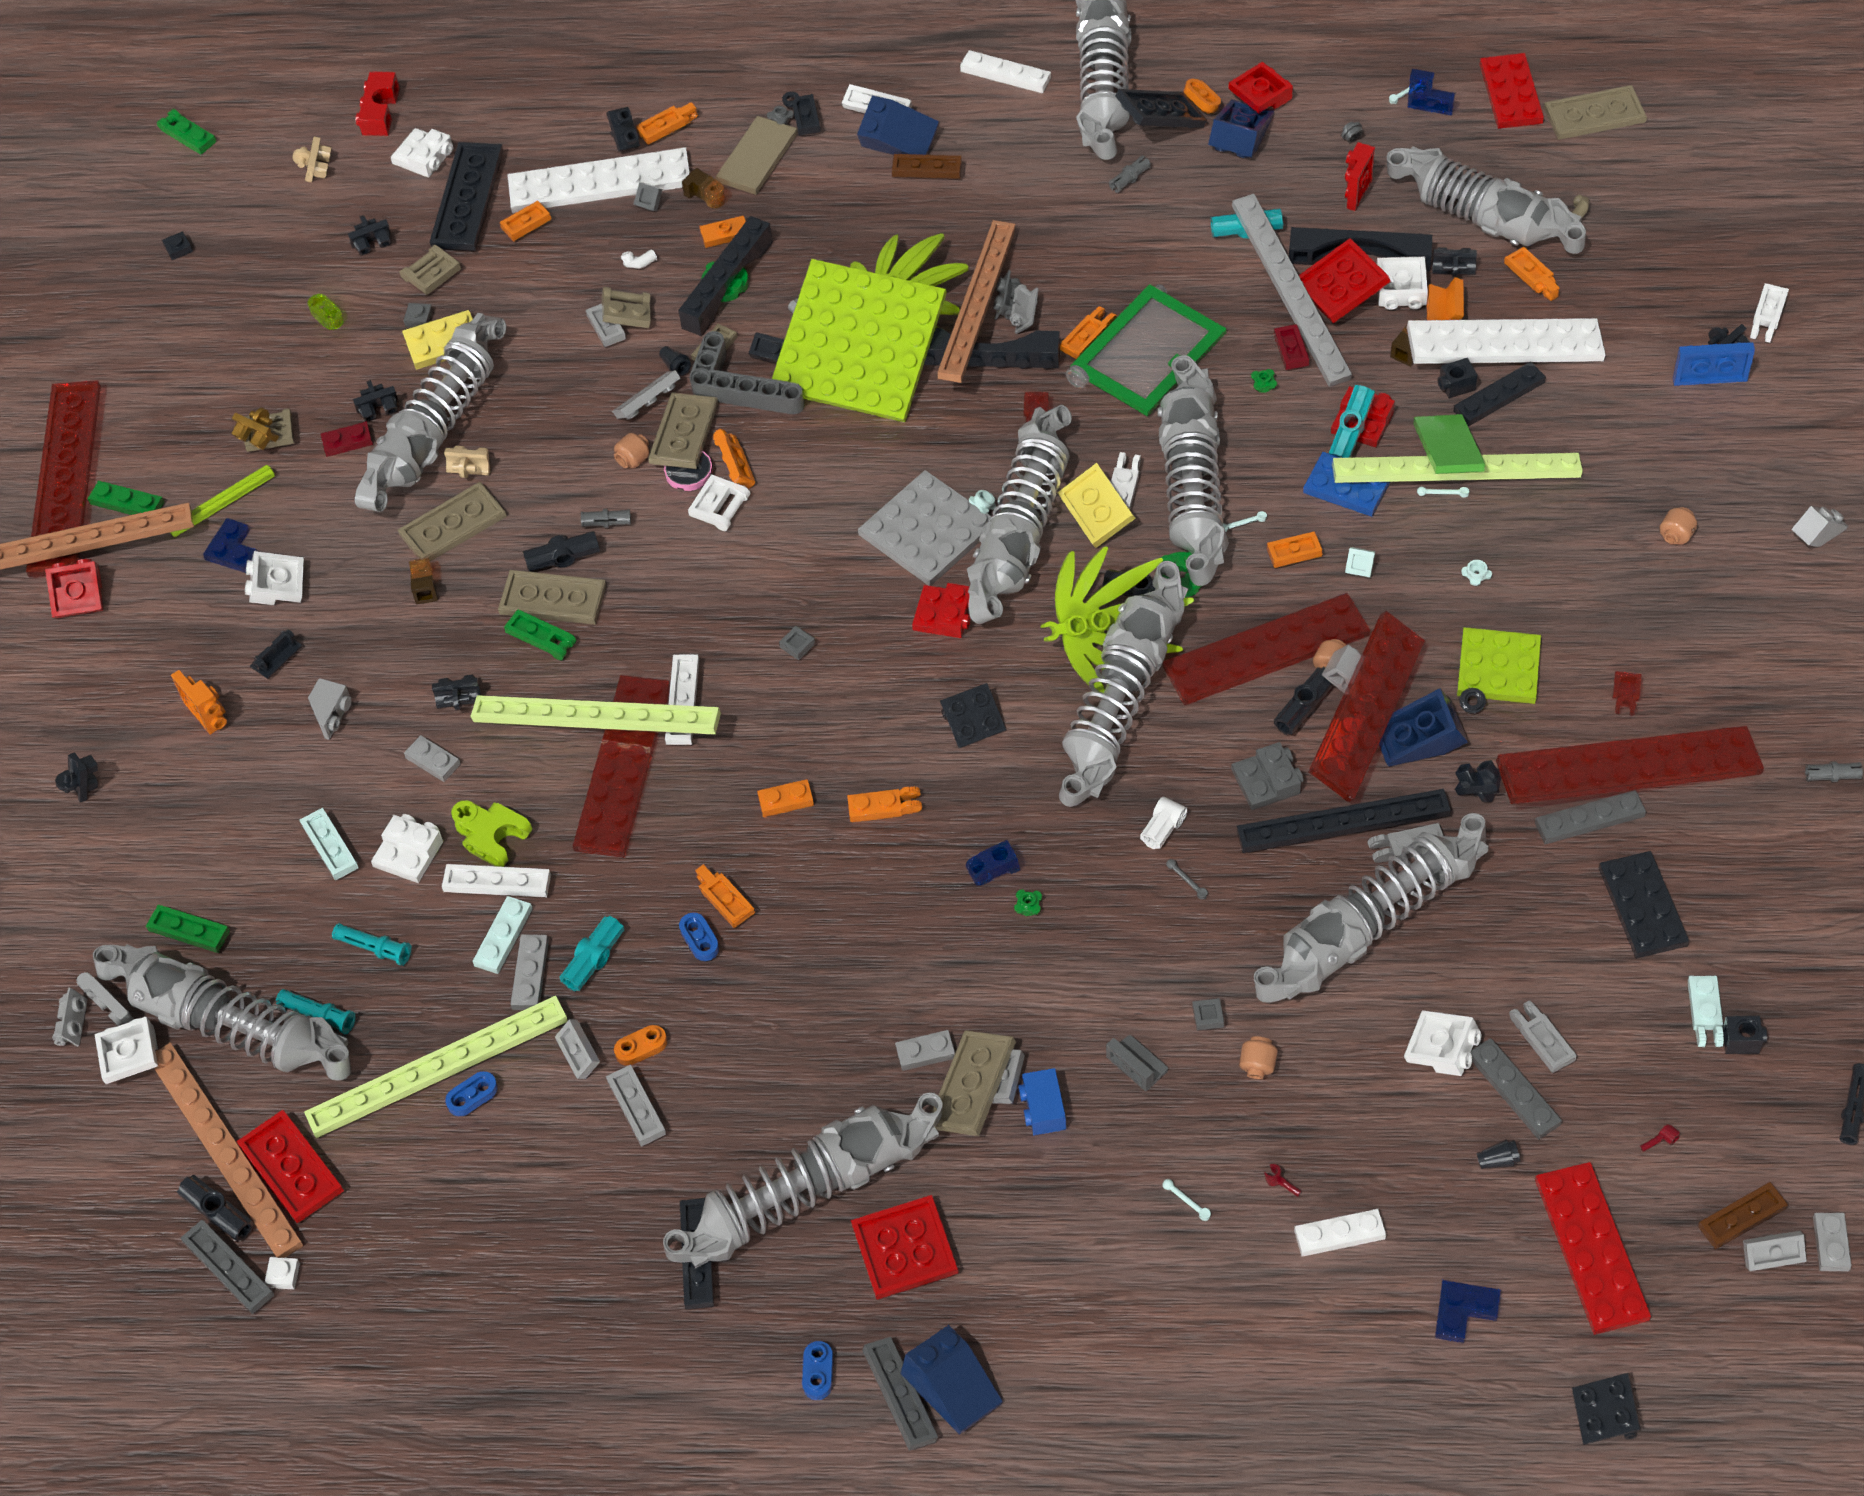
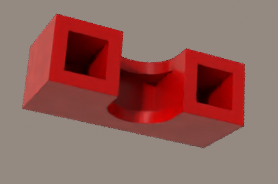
(374, 113)

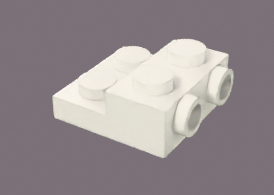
(423, 151)
(1407, 282)
(274, 578)
(407, 847)
(1443, 1042)
(126, 1049)

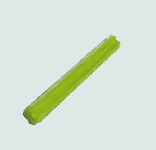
(229, 495)

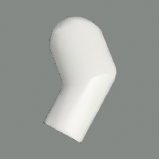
(638, 262)

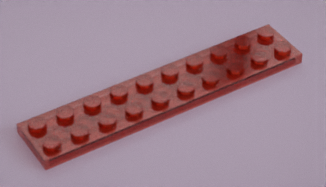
(65, 464)
(1629, 764)

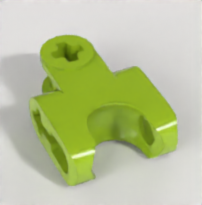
(487, 828)

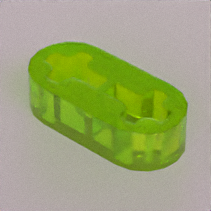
(322, 314)

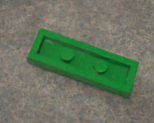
(123, 499)
(188, 928)

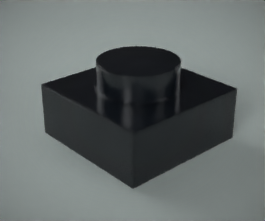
(177, 245)

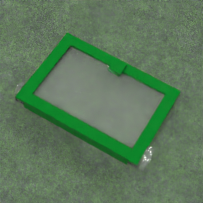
(1138, 348)

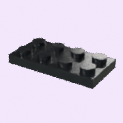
(1160, 108)
(1643, 904)

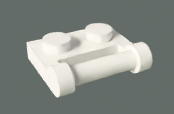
(713, 497)

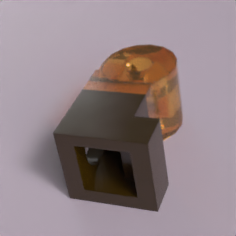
(704, 187)
(1401, 348)
(422, 580)

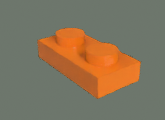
(525, 220)
(1294, 549)
(785, 798)

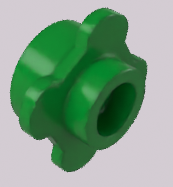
(1264, 380)
(1028, 909)

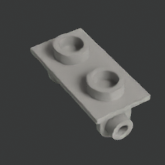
(1024, 308)
(72, 1013)

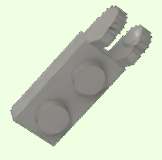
(1397, 841)
(103, 999)
(1543, 1037)

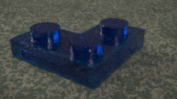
(1425, 98)
(227, 547)
(1459, 1302)

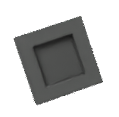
(648, 196)
(417, 314)
(797, 643)
(1208, 1014)

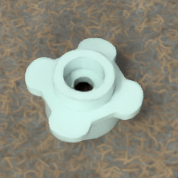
(983, 501)
(1473, 567)

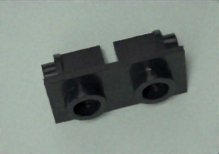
(276, 655)

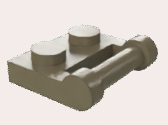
(431, 270)
(623, 312)
(280, 426)

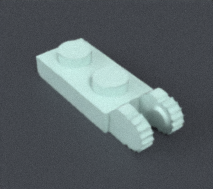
(1705, 1008)

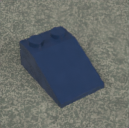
(896, 128)
(1239, 129)
(1422, 730)
(951, 1379)

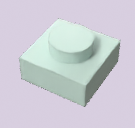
(1360, 562)

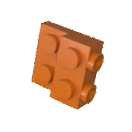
(201, 702)

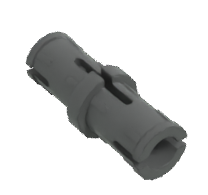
(1129, 174)
(605, 518)
(1833, 771)

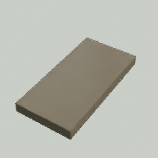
(1595, 112)
(756, 155)
(683, 430)
(452, 522)
(553, 596)
(973, 1081)

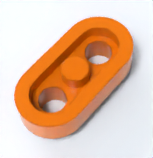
(1202, 95)
(641, 1046)

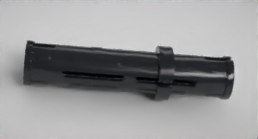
(1850, 1130)

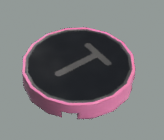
(690, 478)

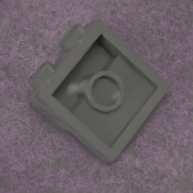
(1268, 776)

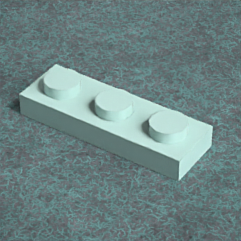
(329, 844)
(502, 935)

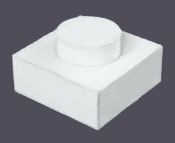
(282, 1273)

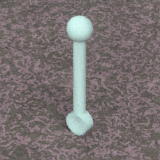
(1393, 99)
(1463, 492)
(1261, 517)
(1204, 1213)

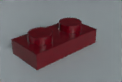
(1291, 347)
(346, 439)

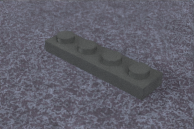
(1590, 817)
(1515, 1089)
(227, 1267)
(899, 1394)

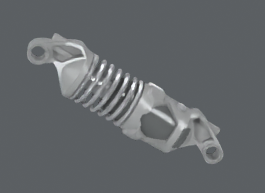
(1492, 203)

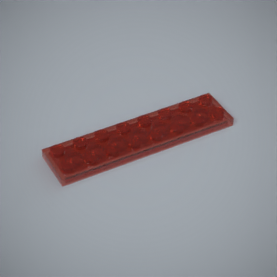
(1264, 649)
(1366, 706)
(619, 775)

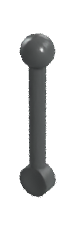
(1201, 892)

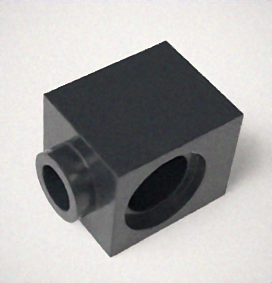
(1457, 378)
(1738, 1044)

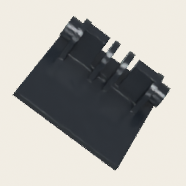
(972, 715)
(1606, 1409)

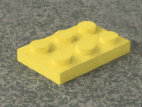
(429, 339)
(1096, 505)

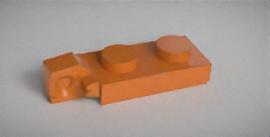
(666, 122)
(1533, 273)
(724, 896)

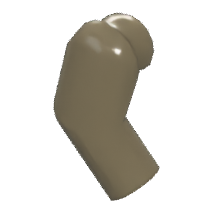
(1581, 204)

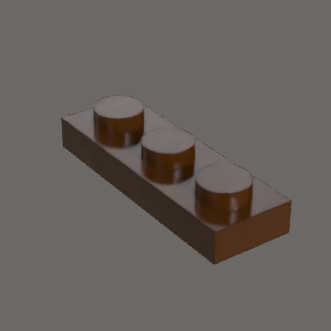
(926, 166)
(1742, 1215)

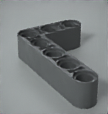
(740, 389)

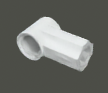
(1165, 818)

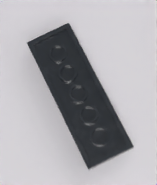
(466, 196)

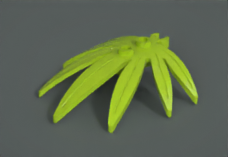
(912, 261)
(1084, 623)

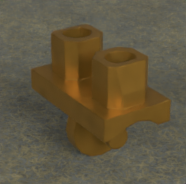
(262, 434)

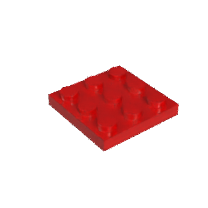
(1343, 280)
(904, 1247)

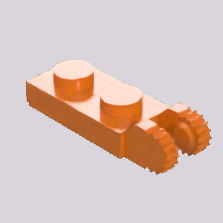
(1086, 332)
(734, 458)
(883, 804)

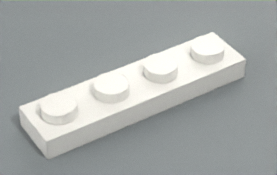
(1005, 71)
(683, 691)
(496, 880)

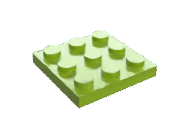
(1500, 664)

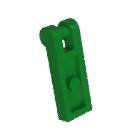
(186, 132)
(540, 634)

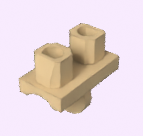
(318, 152)
(467, 461)

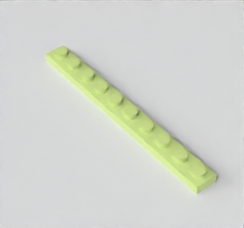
(1420, 469)
(596, 714)
(435, 1066)

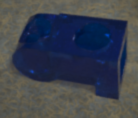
(992, 863)

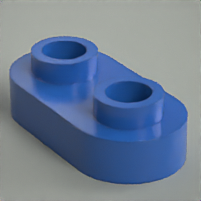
(699, 938)
(470, 1093)
(817, 1368)

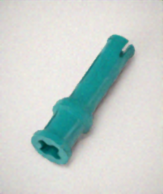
(382, 946)
(333, 1016)

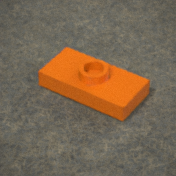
(721, 231)

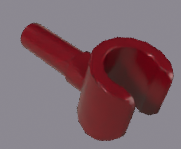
(1667, 1133)
(1279, 1180)

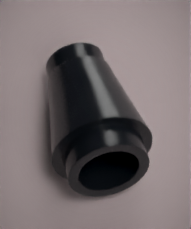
(675, 360)
(1499, 1155)

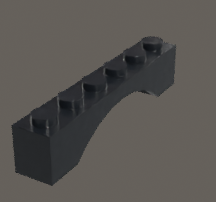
(1313, 244)
(702, 304)
(1035, 350)

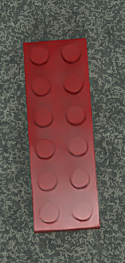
(1592, 1248)

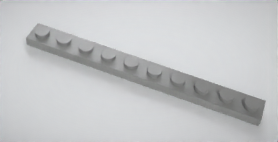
(1291, 290)

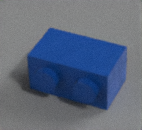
(1043, 1102)

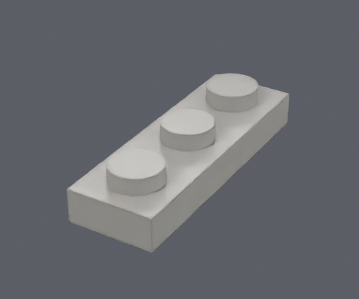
(647, 395)
(529, 971)
(635, 1105)

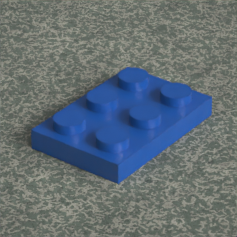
(1713, 364)
(1357, 496)

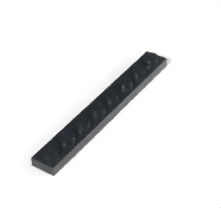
(1343, 820)

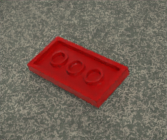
(1511, 91)
(290, 1166)

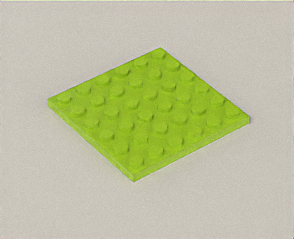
(859, 339)

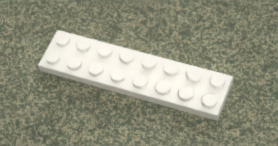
(597, 179)
(1505, 340)

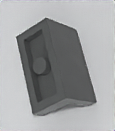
(1136, 1061)

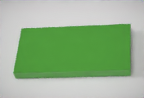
(1449, 444)

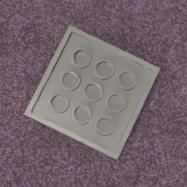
(926, 528)

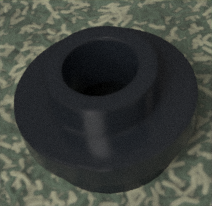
(1476, 693)

